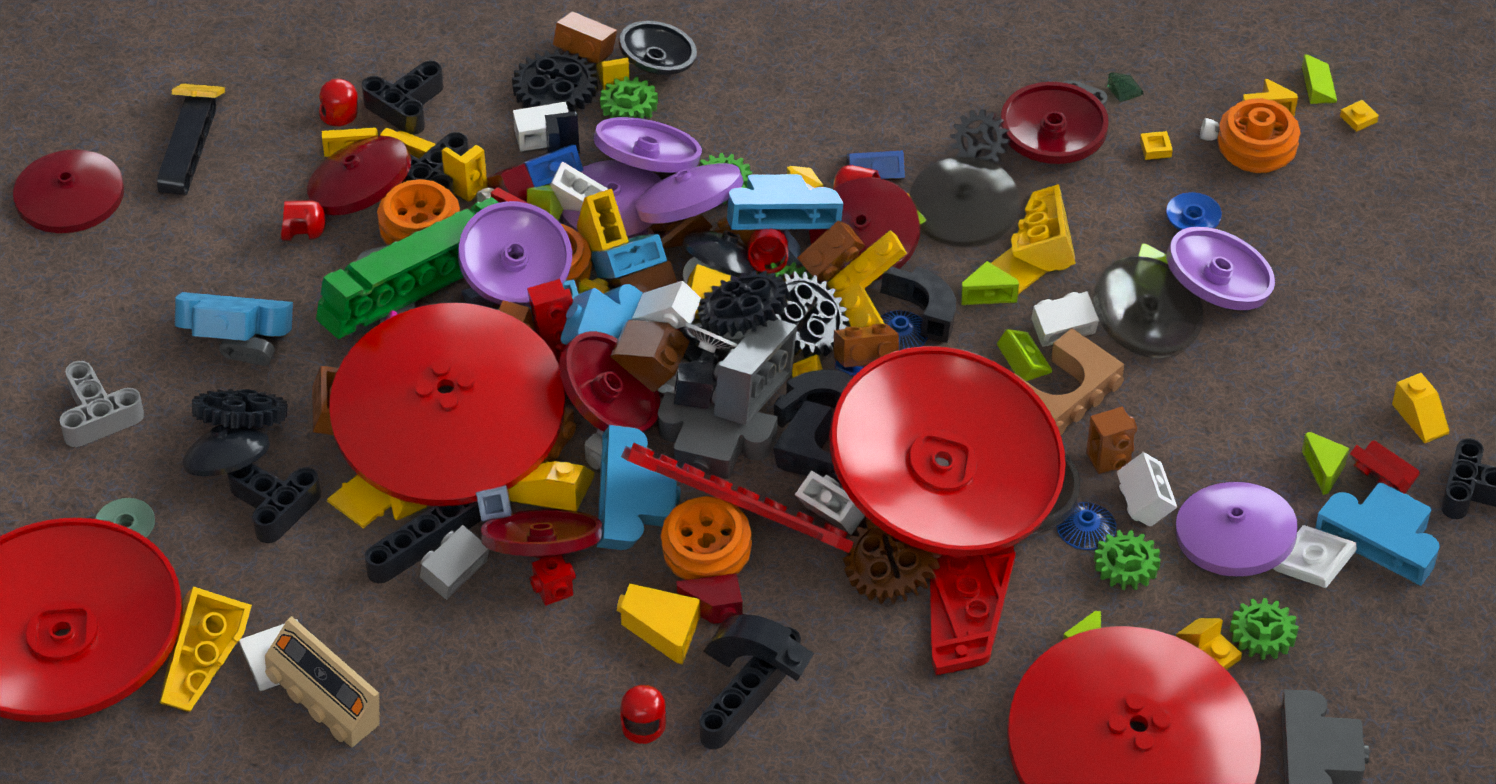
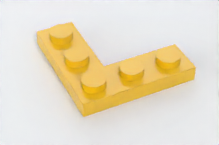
(860, 273)

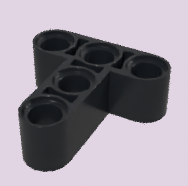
(404, 100)
(431, 163)
(1468, 480)
(276, 501)

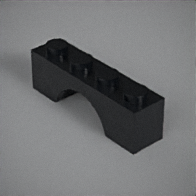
(695, 379)

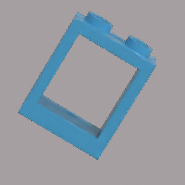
(630, 257)

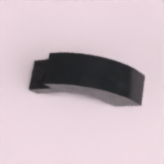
(928, 293)
(815, 386)
(761, 639)

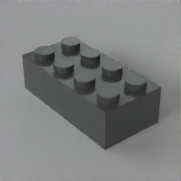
(754, 371)

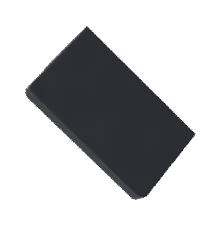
(562, 131)

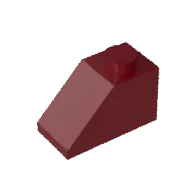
(512, 180)
(718, 596)

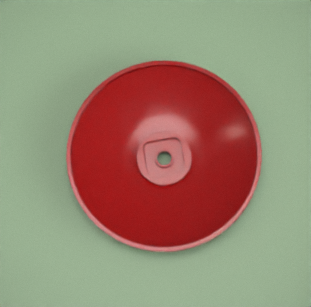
(953, 407)
(455, 443)
(104, 588)
(1084, 692)

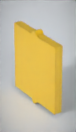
(198, 90)
(1019, 269)
(360, 501)

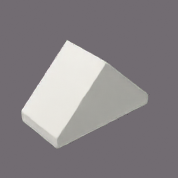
(572, 186)

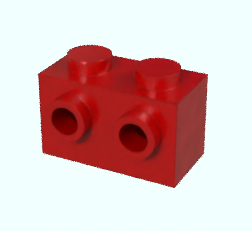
(549, 308)

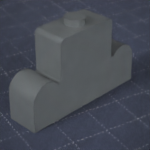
(713, 441)
(1319, 746)

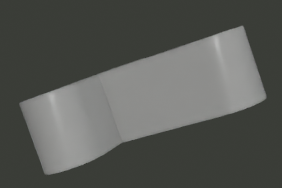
(96, 412)

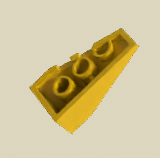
(1044, 232)
(554, 486)
(205, 639)

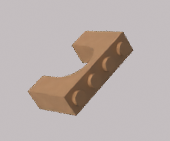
(1092, 367)

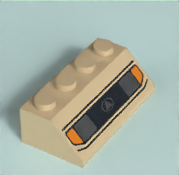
(322, 683)

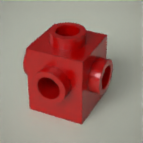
(552, 579)

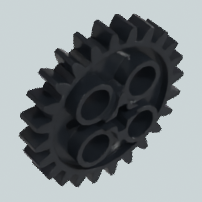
(555, 80)
(743, 303)
(817, 331)
(239, 408)

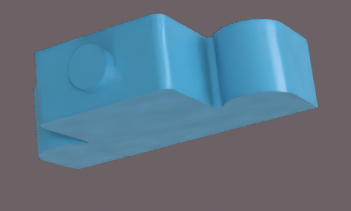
(782, 204)
(601, 312)
(232, 316)
(630, 492)
(1385, 530)

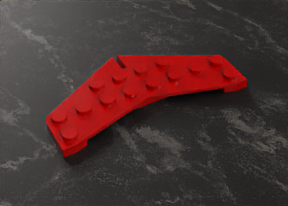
(742, 497)
(967, 608)

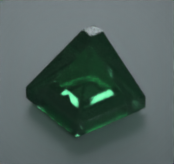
(1123, 86)

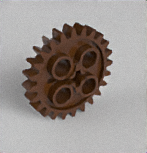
(865, 566)

